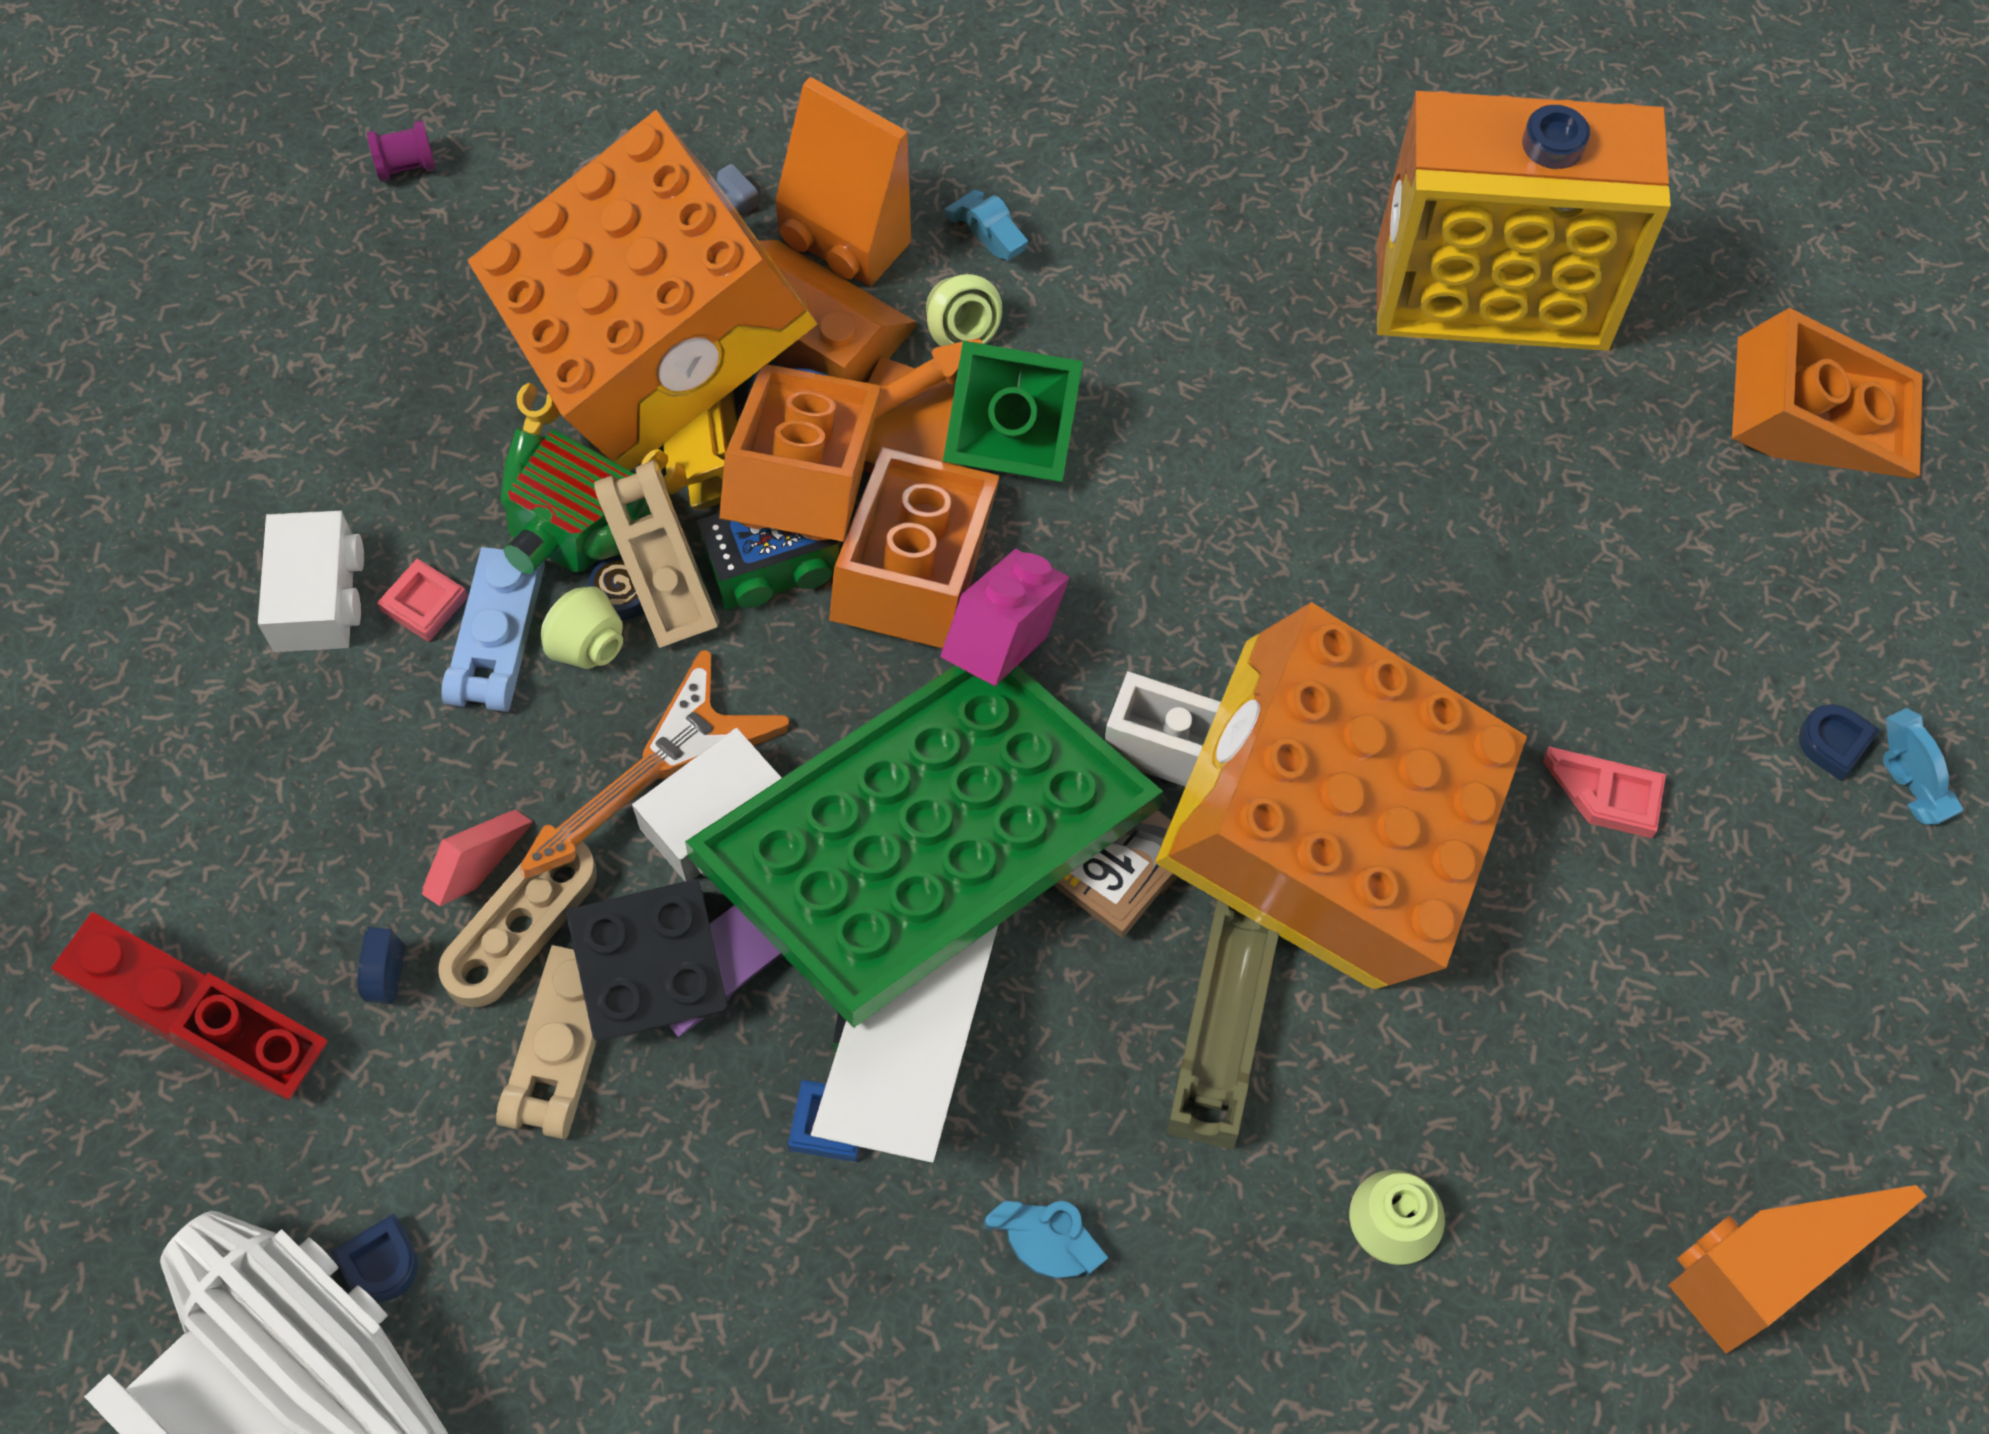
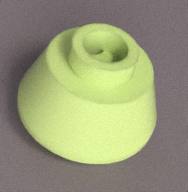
(963, 310)
(582, 629)
(1383, 1226)

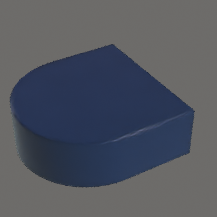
(1835, 738)
(380, 965)
(379, 1260)

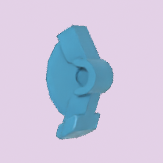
(989, 223)
(1919, 764)
(1047, 1238)

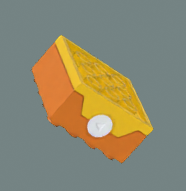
(1511, 249)
(639, 293)
(1343, 800)

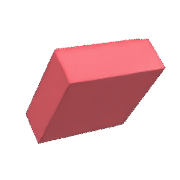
(422, 600)

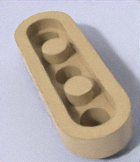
(505, 953)

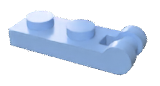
(492, 633)

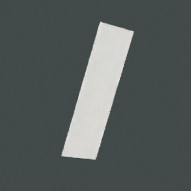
(902, 1062)

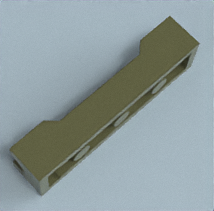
(1224, 1027)

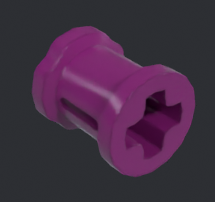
(401, 151)

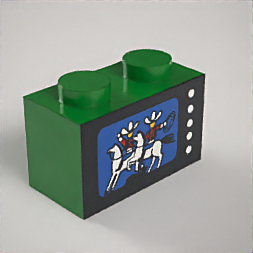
(757, 563)

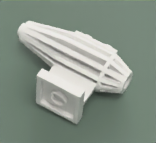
(266, 1346)

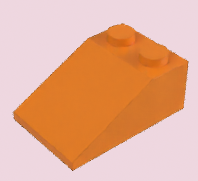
(845, 185)
(1825, 399)
(799, 453)
(912, 547)
(1755, 1272)

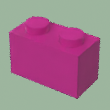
(1004, 616)

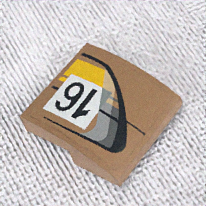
(1122, 878)

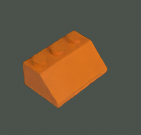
(851, 324)

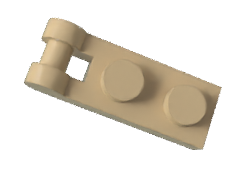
(657, 556)
(552, 1052)

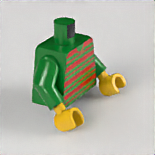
(554, 497)

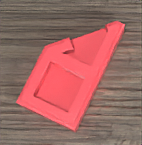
(1609, 791)
(471, 855)

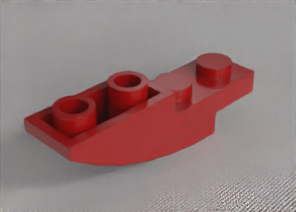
(189, 1007)

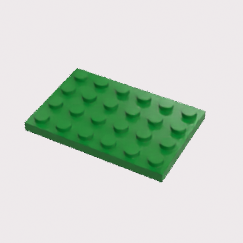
(921, 833)

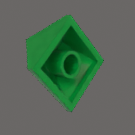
(1012, 411)

